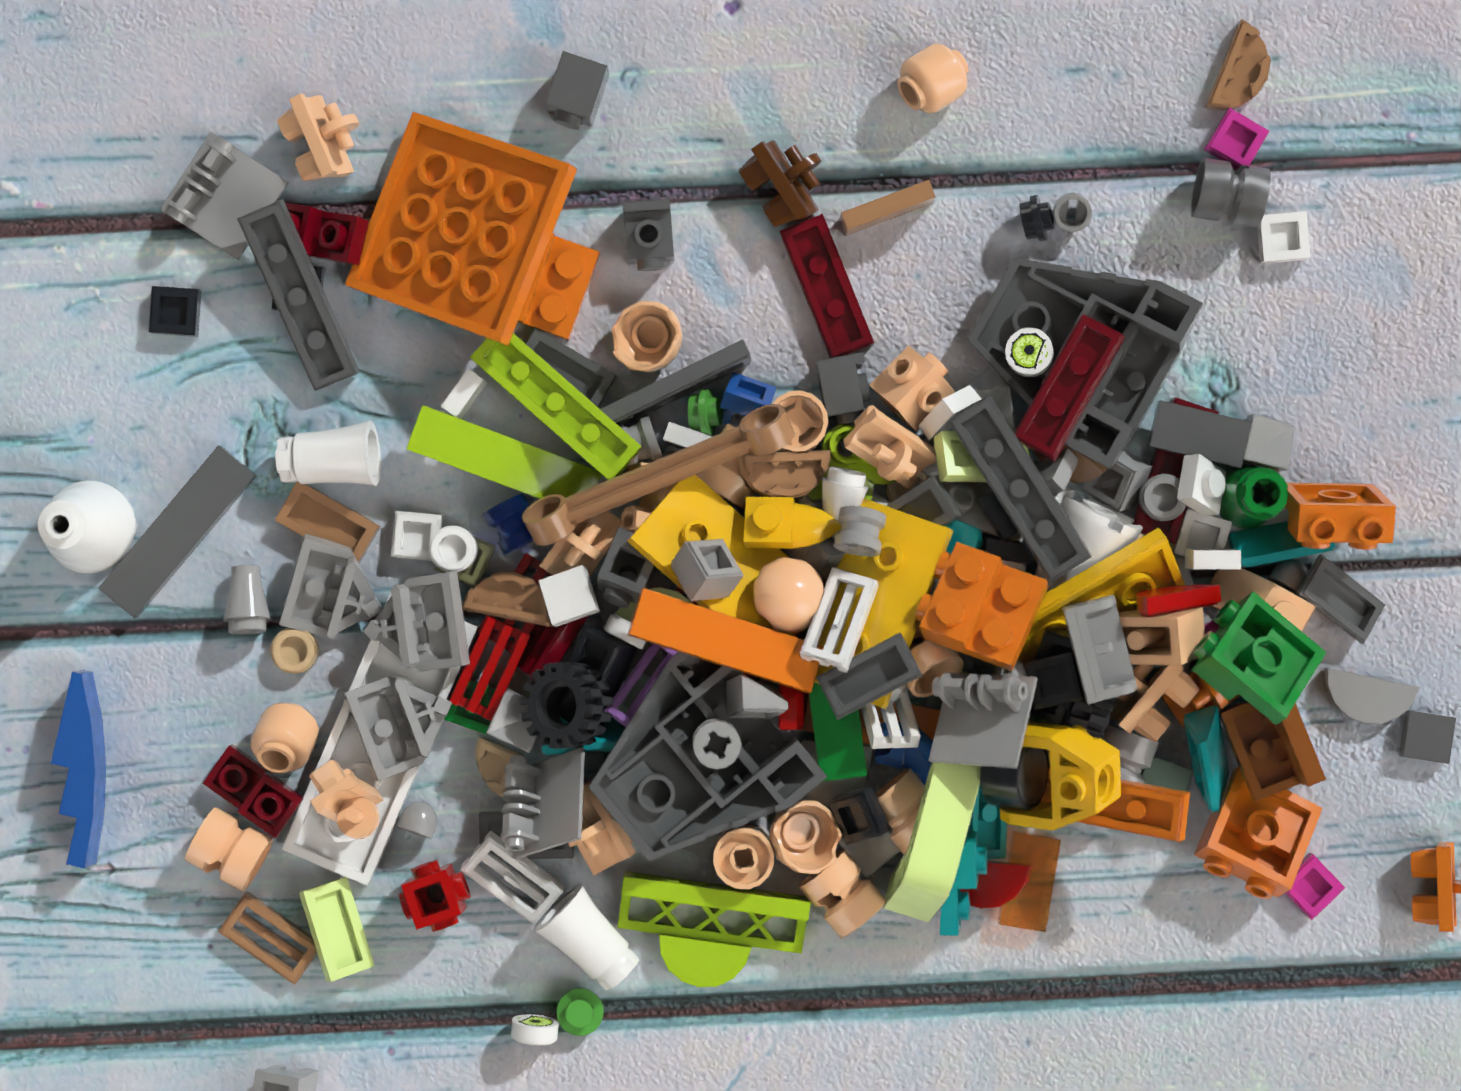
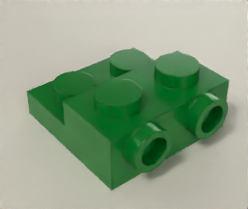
(1257, 657)

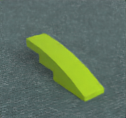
(497, 456)

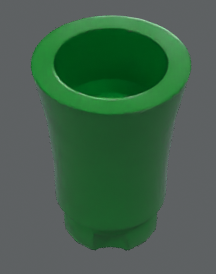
(1238, 502)

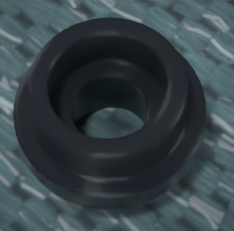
(1036, 218)

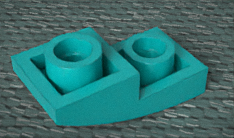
(957, 906)

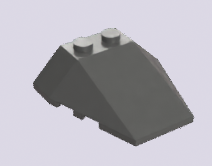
(1052, 299)
(664, 791)

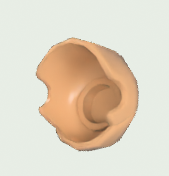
(646, 336)
(788, 594)
(805, 837)

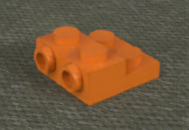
(559, 287)
(1339, 514)
(981, 606)
(1258, 839)

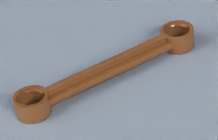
(759, 432)

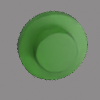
(704, 412)
(580, 1011)

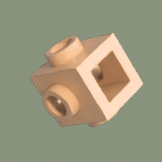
(912, 386)

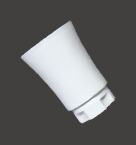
(331, 456)
(588, 938)

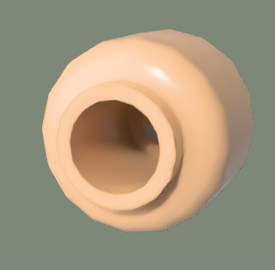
(933, 78)
(284, 737)

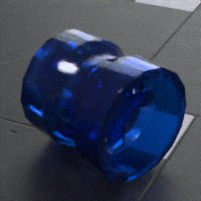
(509, 523)

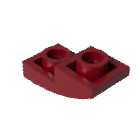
(330, 234)
(253, 790)

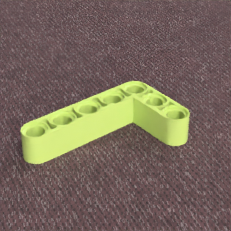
(936, 844)

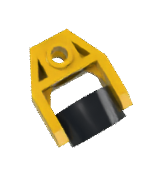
(1082, 778)

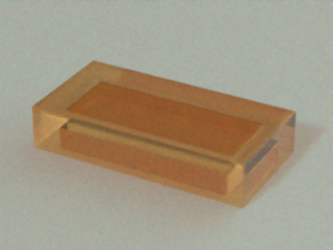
(1033, 903)

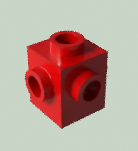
(422, 908)

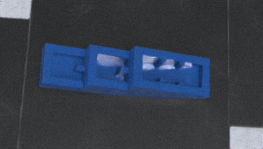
(82, 750)

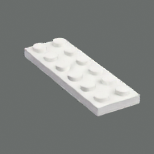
(319, 837)

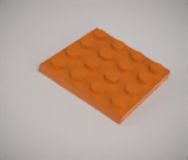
(461, 227)

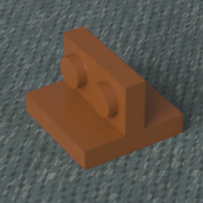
(1268, 753)

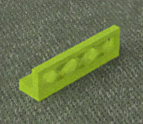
(558, 405)
(714, 896)

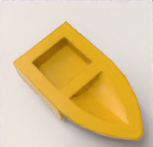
(785, 524)

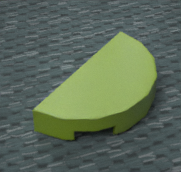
(702, 961)

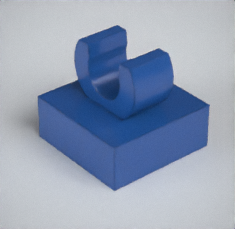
(744, 396)

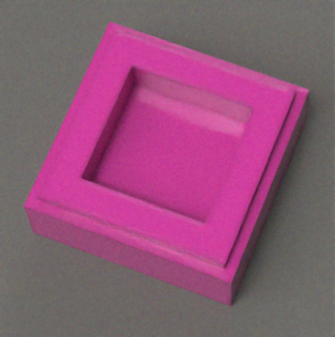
(1236, 139)
(1314, 887)

